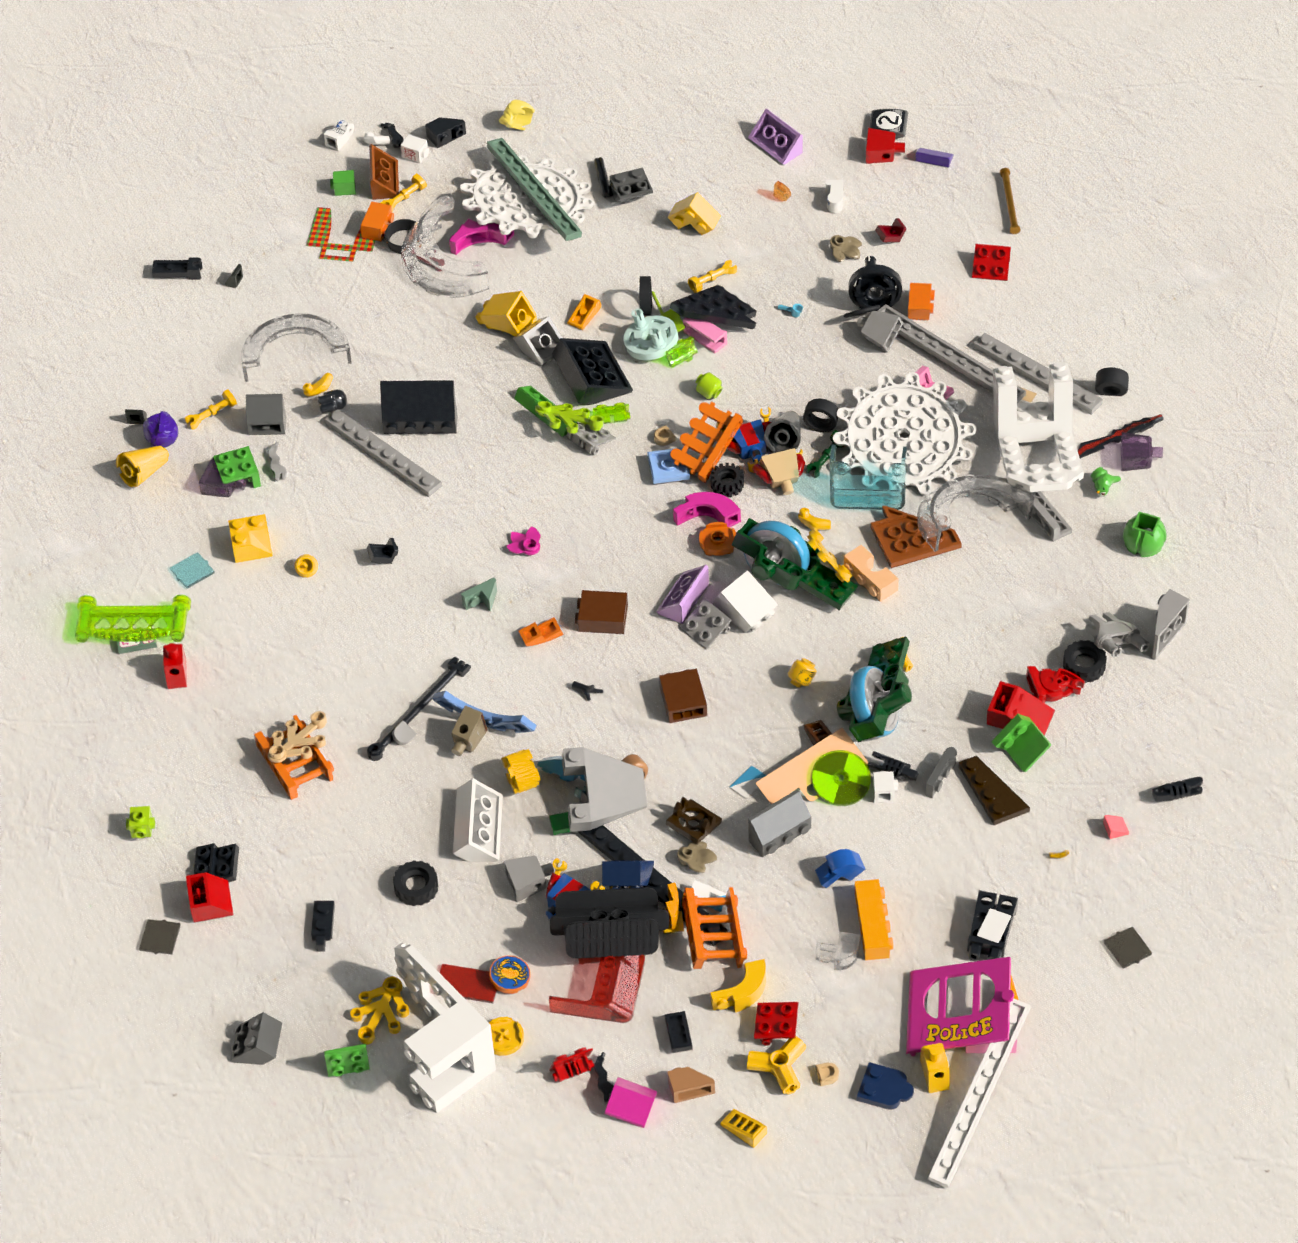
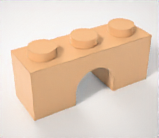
(879, 583)

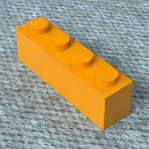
(872, 920)

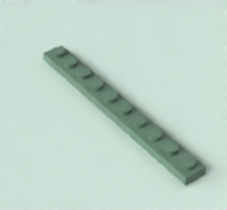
(534, 189)

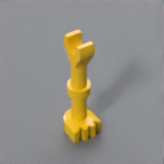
(418, 183)
(696, 283)
(212, 410)

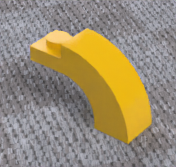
(746, 992)

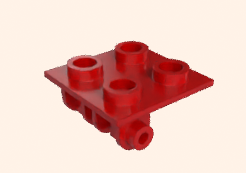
(991, 262)
(775, 1021)
(561, 1062)

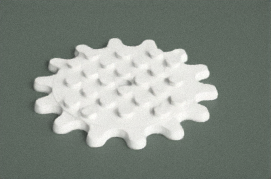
(506, 204)
(908, 408)

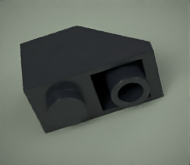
(445, 130)

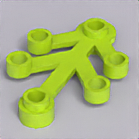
(567, 414)

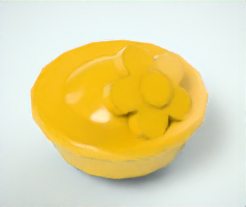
(306, 565)

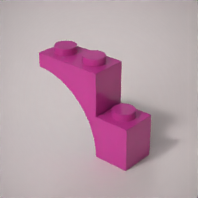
(474, 233)

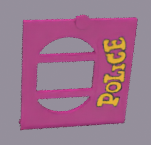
(960, 1031)

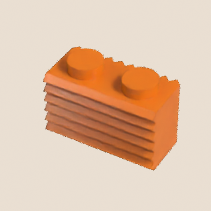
(920, 301)

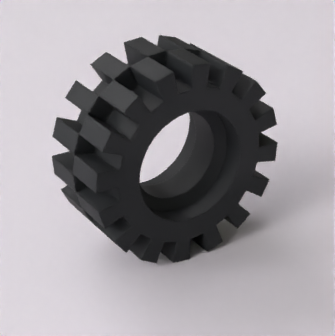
(727, 471)

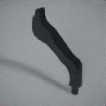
(397, 138)
(603, 1085)

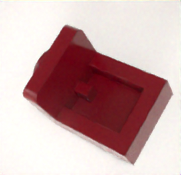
(891, 233)

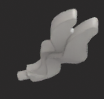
(275, 465)

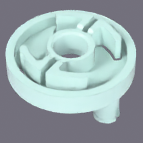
(649, 327)

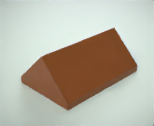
(383, 174)

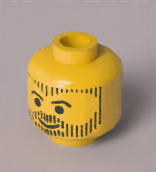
(802, 672)

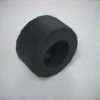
(1112, 382)

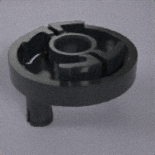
(877, 276)

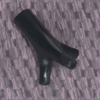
(586, 689)

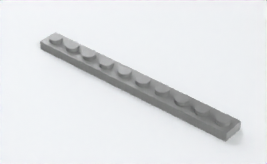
(946, 352)

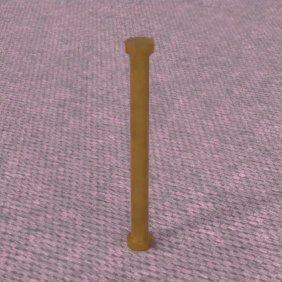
(1015, 228)

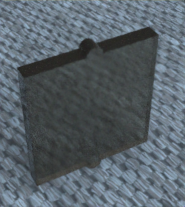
(160, 936)
(1127, 947)

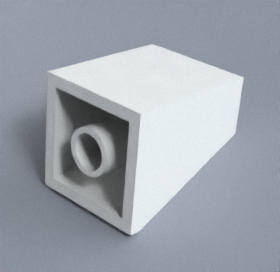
(745, 603)

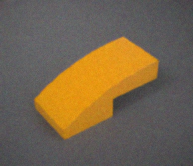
(672, 905)

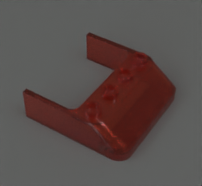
(613, 991)

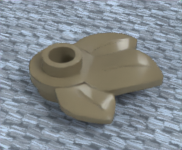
(846, 247)
(696, 856)

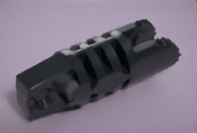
(900, 769)
(1178, 789)

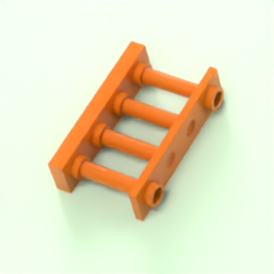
(282, 770)
(697, 937)

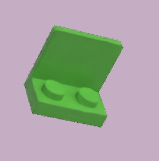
(237, 465)
(1022, 741)
(346, 1060)

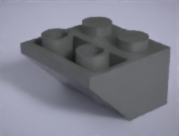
(630, 184)
(265, 414)
(256, 1040)

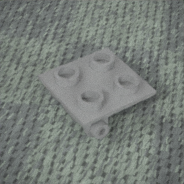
(590, 439)
(706, 623)

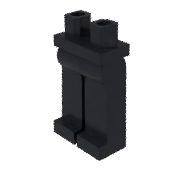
(979, 945)

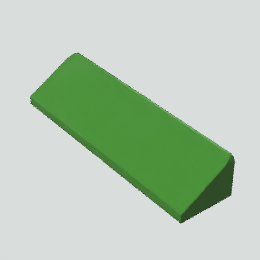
(529, 398)

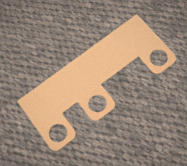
(798, 771)

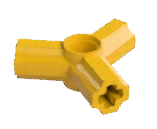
(784, 1073)

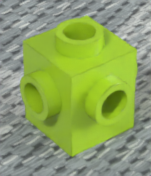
(140, 822)

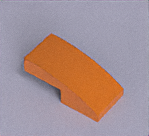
(542, 633)

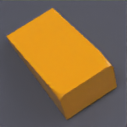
(584, 312)

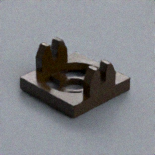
(688, 831)

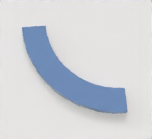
(518, 723)

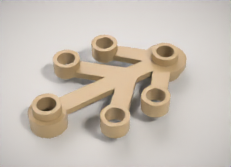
(279, 753)

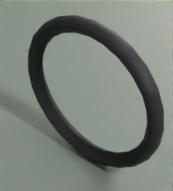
(861, 311)

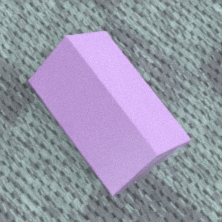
(777, 137)
(685, 594)

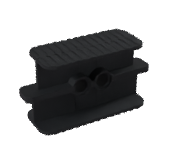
(609, 922)

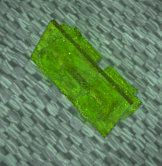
(619, 411)

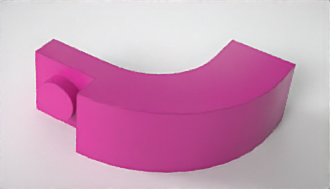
(710, 505)

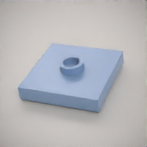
(663, 467)

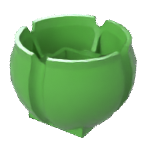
(1141, 540)

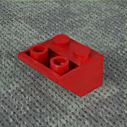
(208, 897)

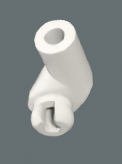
(376, 140)

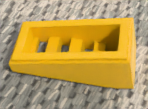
(750, 1139)

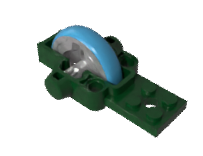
(789, 560)
(877, 692)

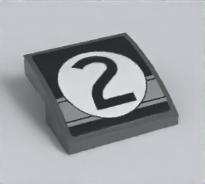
(890, 120)

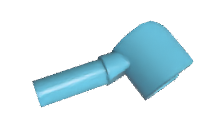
(795, 310)

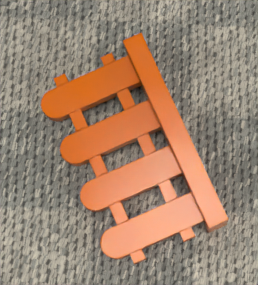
(715, 435)

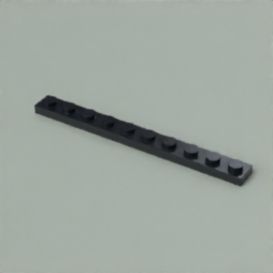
(618, 851)

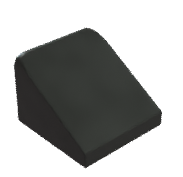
(235, 277)
(135, 416)

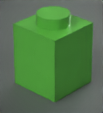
(343, 183)

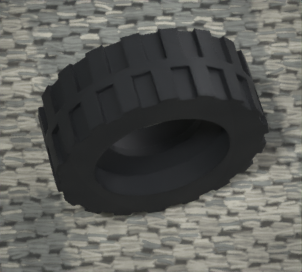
(1085, 648)
(412, 869)

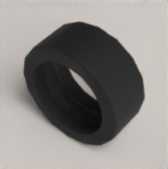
(820, 424)

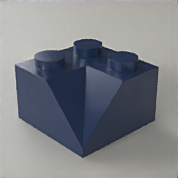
(626, 873)

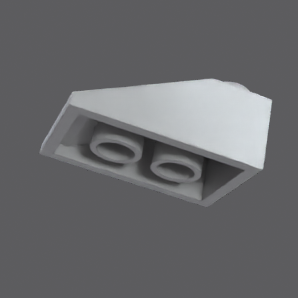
(1170, 619)

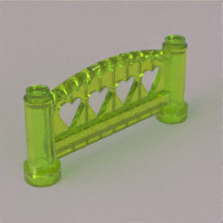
(91, 614)

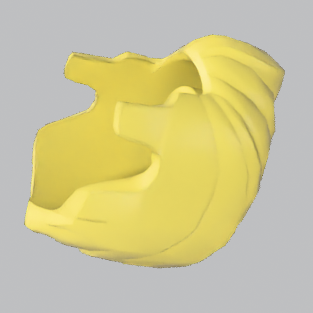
(517, 115)

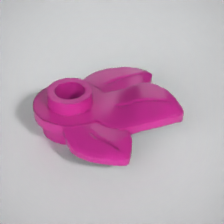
(525, 543)

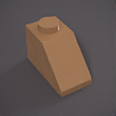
(689, 1084)

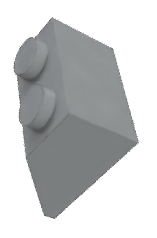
(539, 340)

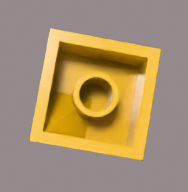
(250, 538)

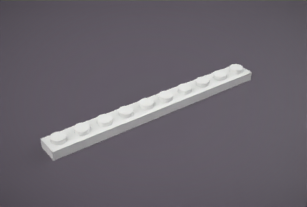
(976, 1099)

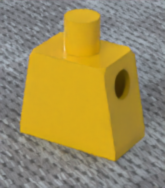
(933, 1061)

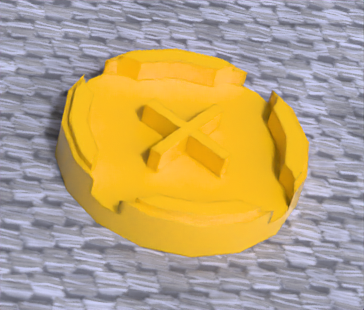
(506, 1035)

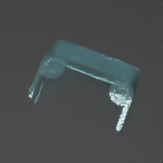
(867, 491)

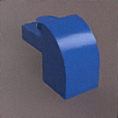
(840, 864)

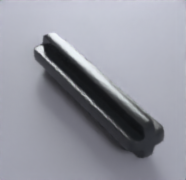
(602, 177)

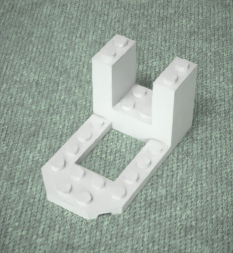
(1033, 423)
(451, 1049)

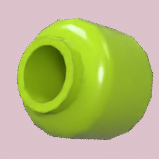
(708, 385)

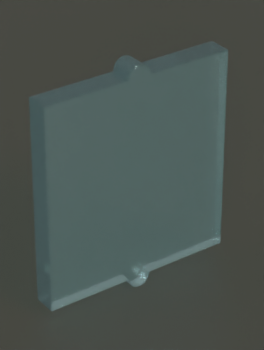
(192, 570)

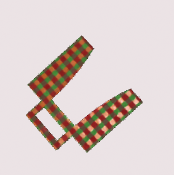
(320, 236)

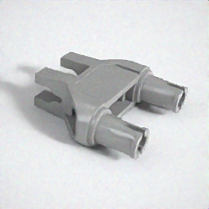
(1114, 633)

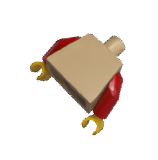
(780, 469)

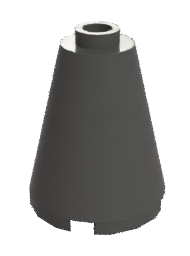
(783, 432)

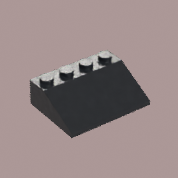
(590, 370)
(418, 407)

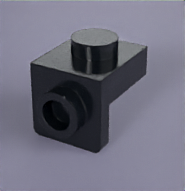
(383, 553)

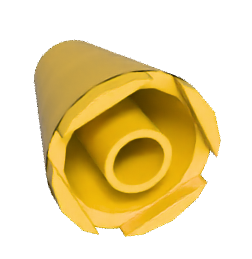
(140, 464)

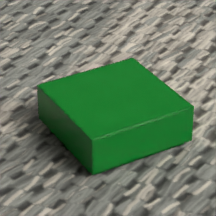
(559, 823)

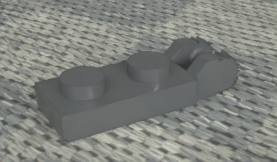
(940, 771)

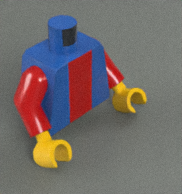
(749, 438)
(561, 883)

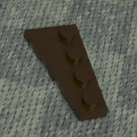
(994, 794)

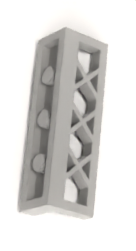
(1042, 516)

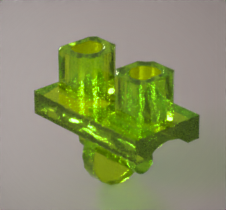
(681, 352)

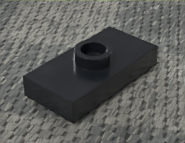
(678, 1032)

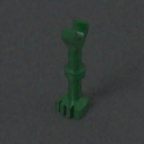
(824, 457)

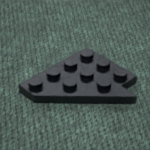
(716, 306)

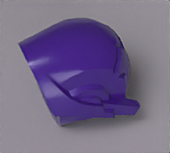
(160, 430)

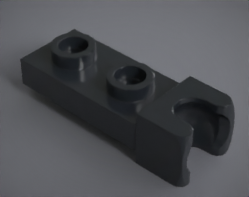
(178, 268)

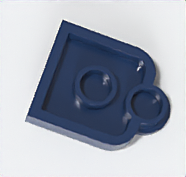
(884, 1087)

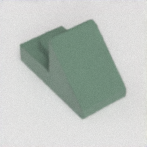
(481, 593)

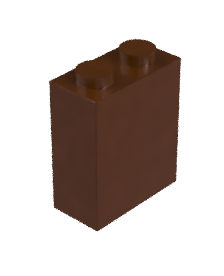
(602, 612)
(683, 695)

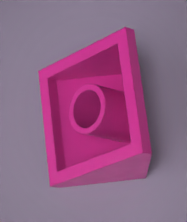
(630, 1102)

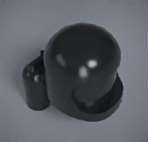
(332, 400)

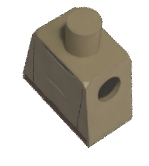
(468, 731)

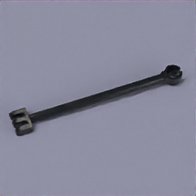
(456, 667)

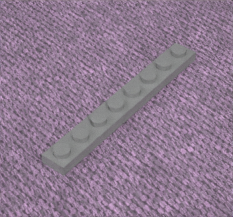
(1032, 370)
(383, 453)

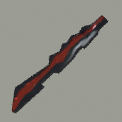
(1092, 446)

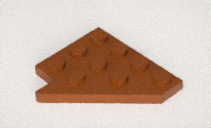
(902, 540)

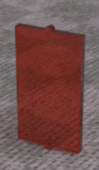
(470, 982)

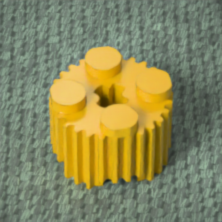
(521, 771)

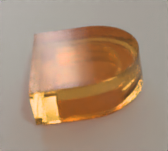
(781, 191)

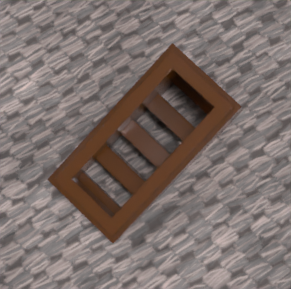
(817, 736)

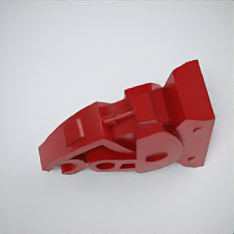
(1053, 685)

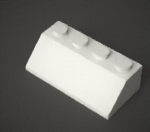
(477, 822)

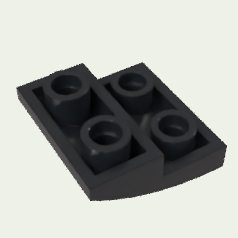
(217, 861)

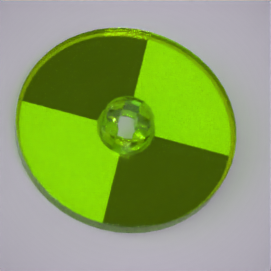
(826, 778)

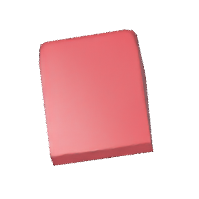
(1115, 826)

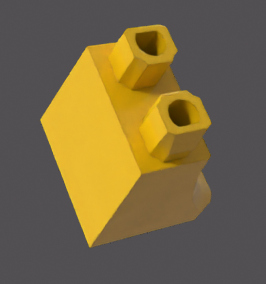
(507, 313)

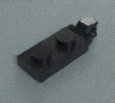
(322, 923)

